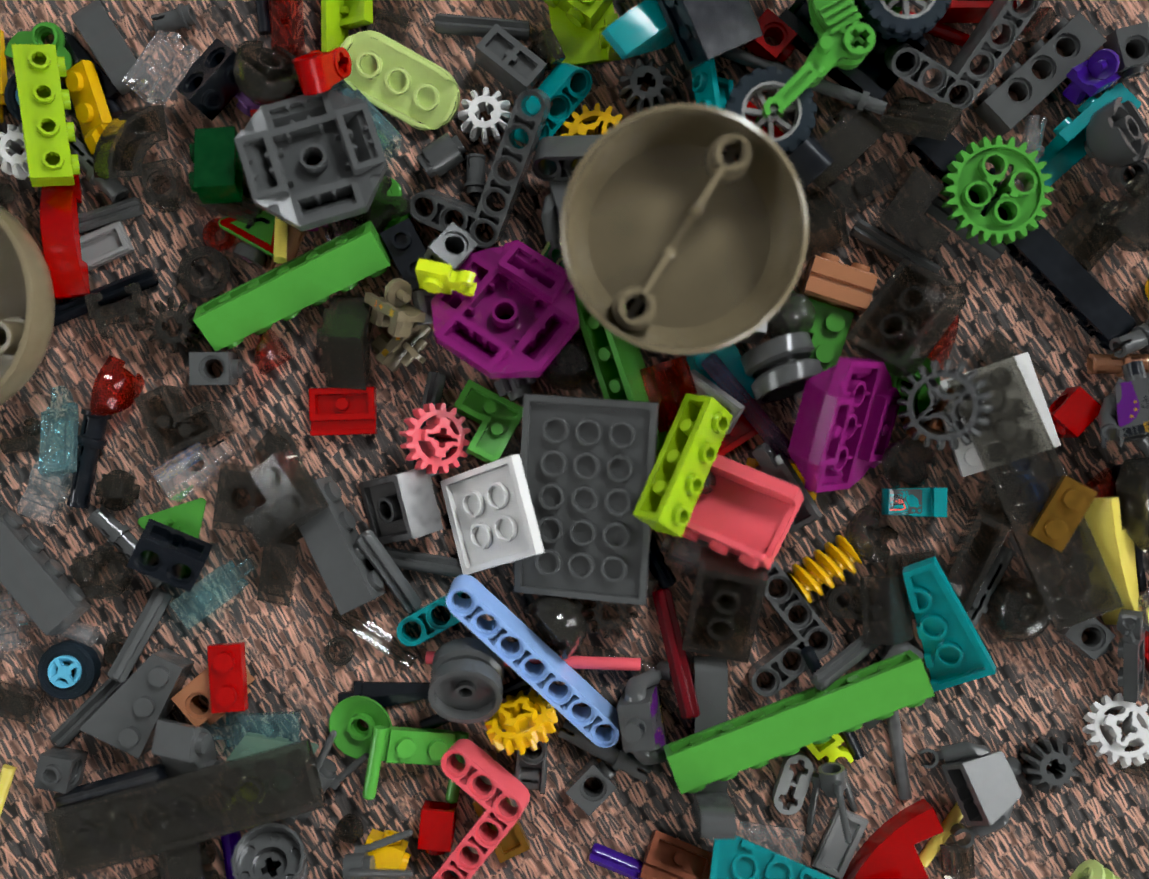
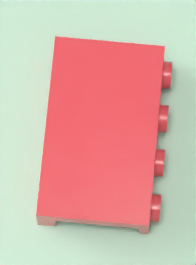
(744, 513)

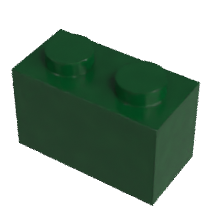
(216, 166)

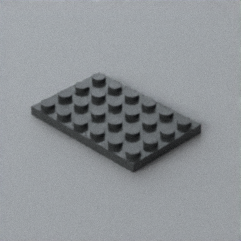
(584, 479)

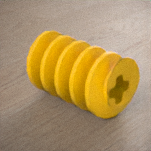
(824, 567)

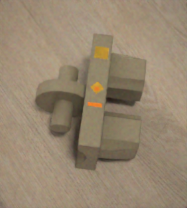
(394, 309)
(402, 350)

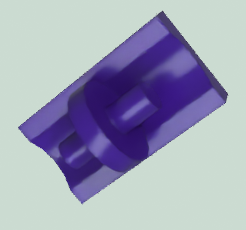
(1092, 76)

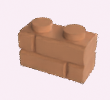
(839, 283)

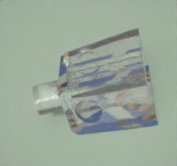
(179, 476)

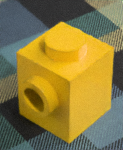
(390, 856)

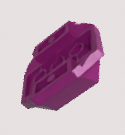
(843, 423)

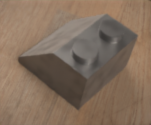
(401, 506)

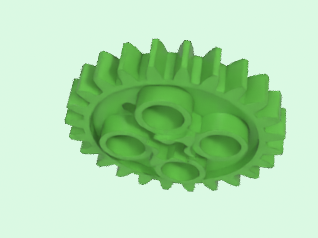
(1021, 207)

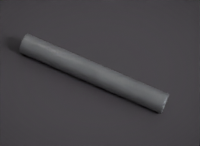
(899, 757)

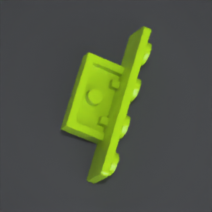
(340, 17)

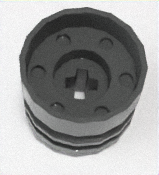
(268, 848)

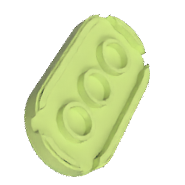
(401, 81)

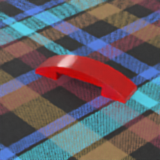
(62, 239)

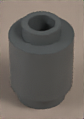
(442, 155)

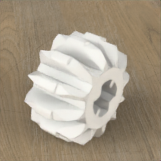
(475, 124)
(10, 147)

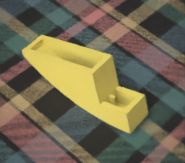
(1116, 550)

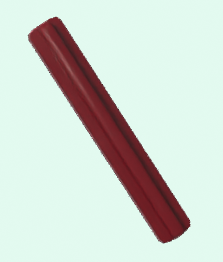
(675, 655)

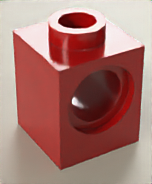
(773, 26)
(1073, 412)
(437, 827)

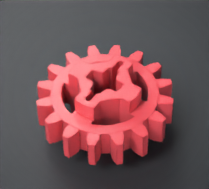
(430, 451)

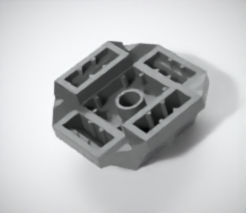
(305, 128)

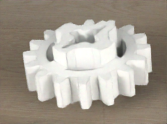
(1134, 724)

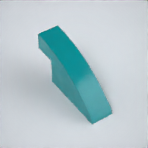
(639, 31)

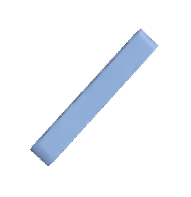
(530, 646)

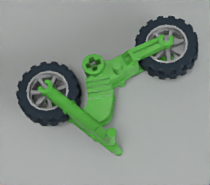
(837, 32)

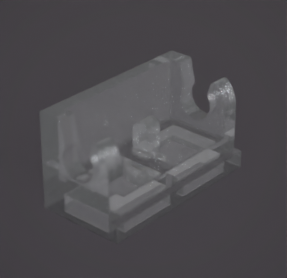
(160, 67)

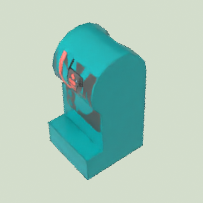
(914, 501)

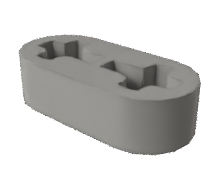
(800, 785)

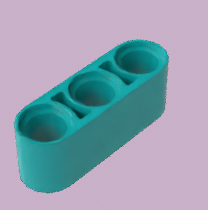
(564, 97)
(427, 621)

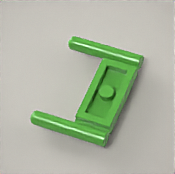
(409, 746)

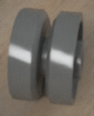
(781, 366)
(466, 681)

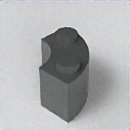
(183, 747)

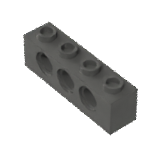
(1078, 42)

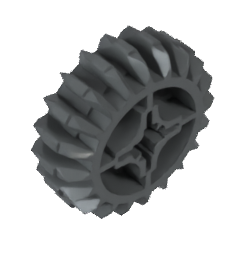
(936, 391)

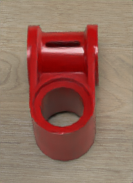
(321, 70)

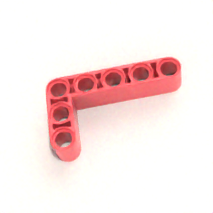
(490, 797)

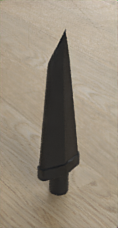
(110, 92)
(388, 693)

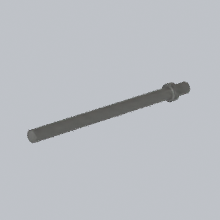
(861, 100)

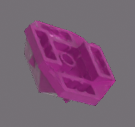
(511, 283)

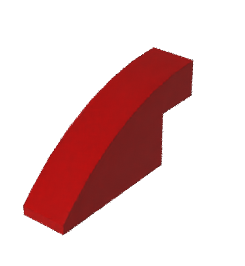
(891, 849)

